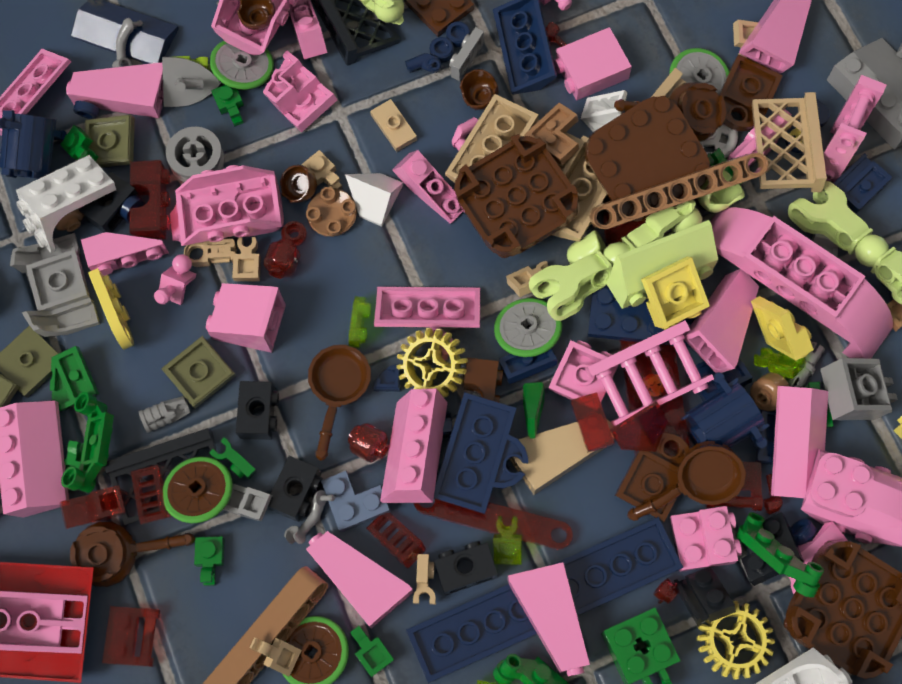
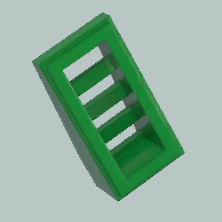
(533, 405)

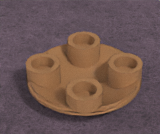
(331, 212)

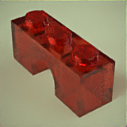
(151, 219)

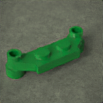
(95, 445)
(778, 556)
(526, 670)

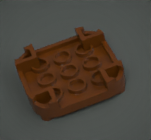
(643, 150)
(516, 196)
(853, 612)

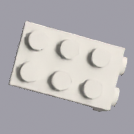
(59, 193)
(809, 669)

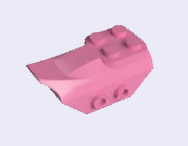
(232, 31)
(226, 204)
(855, 498)

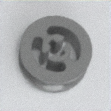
(192, 143)

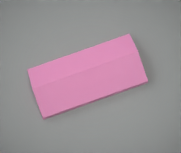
(33, 82)
(427, 307)
(798, 436)

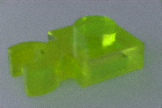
(779, 363)
(507, 544)

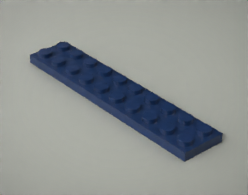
(499, 621)

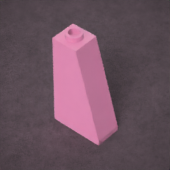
(778, 35)
(121, 89)
(722, 326)
(362, 581)
(551, 610)

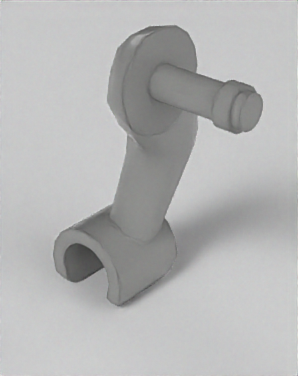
(124, 32)
(298, 534)

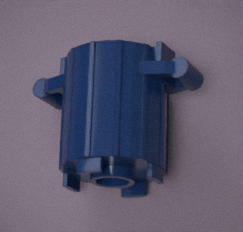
(27, 144)
(727, 416)

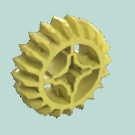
(409, 360)
(730, 651)

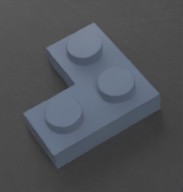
(350, 508)

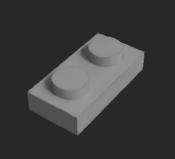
(470, 47)

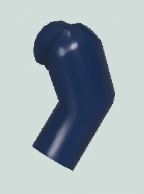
(424, 61)

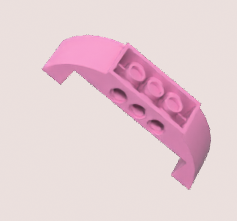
(805, 277)

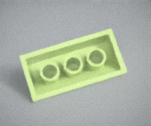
(644, 260)

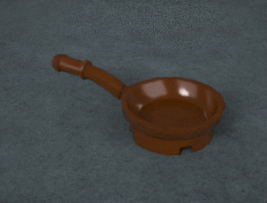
(699, 105)
(337, 378)
(706, 475)
(113, 551)

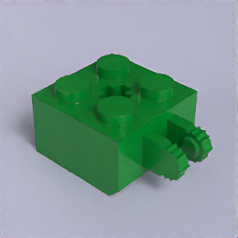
(634, 664)

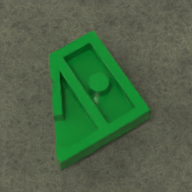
(70, 378)

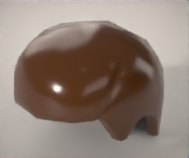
(256, 13)
(478, 88)
(298, 183)

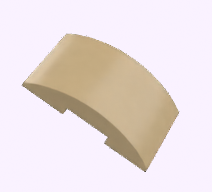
(505, 119)

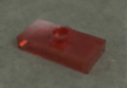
(592, 422)

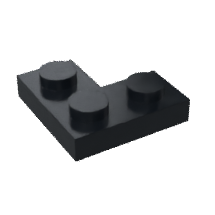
(757, 568)

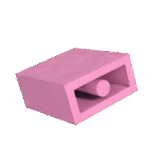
(592, 64)

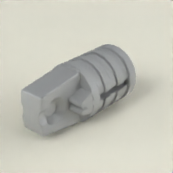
(164, 413)

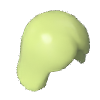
(721, 199)
(588, 245)

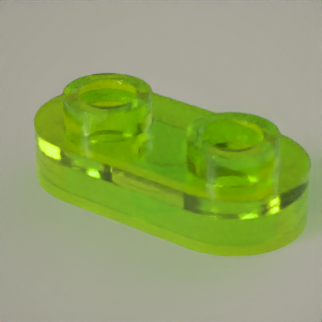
(357, 331)

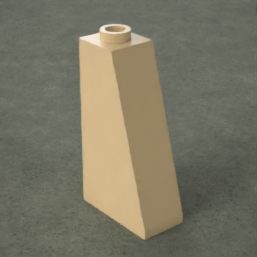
(553, 455)

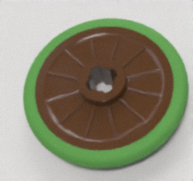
(208, 500)
(331, 654)

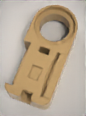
(213, 252)

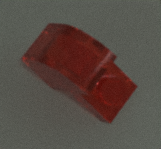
(92, 508)

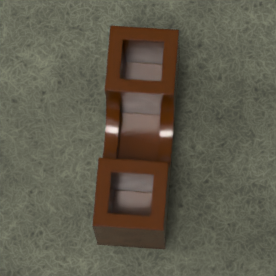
(483, 377)

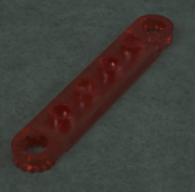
(532, 527)

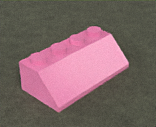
(414, 448)
(31, 458)

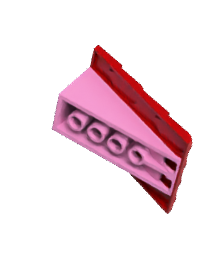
(43, 620)

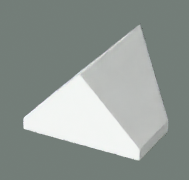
(601, 110)
(373, 195)

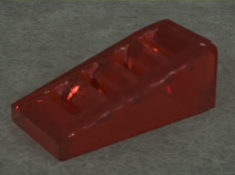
(144, 517)
(408, 550)

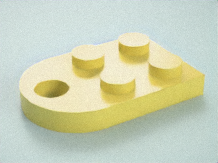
(113, 310)

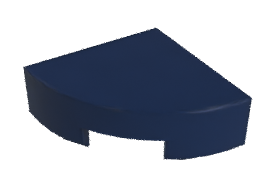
(388, 380)
(447, 428)

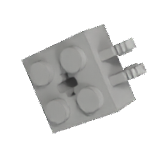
(857, 389)

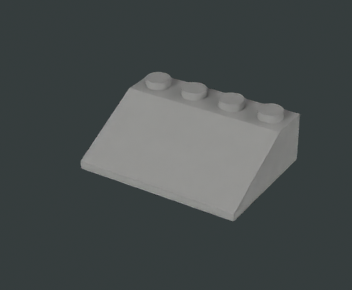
(879, 63)

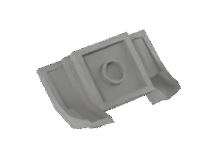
(57, 287)

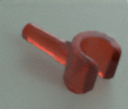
(552, 31)
(773, 503)

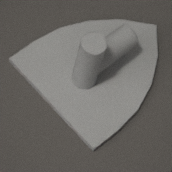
(186, 82)

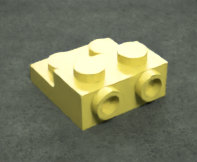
(675, 293)
(781, 330)

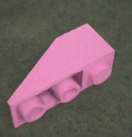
(307, 29)
(428, 185)
(117, 251)

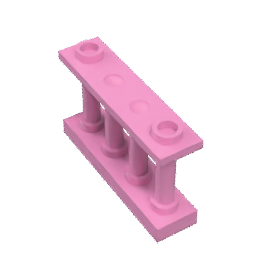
(848, 125)
(651, 348)

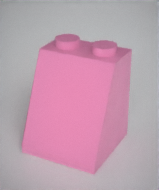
(246, 316)

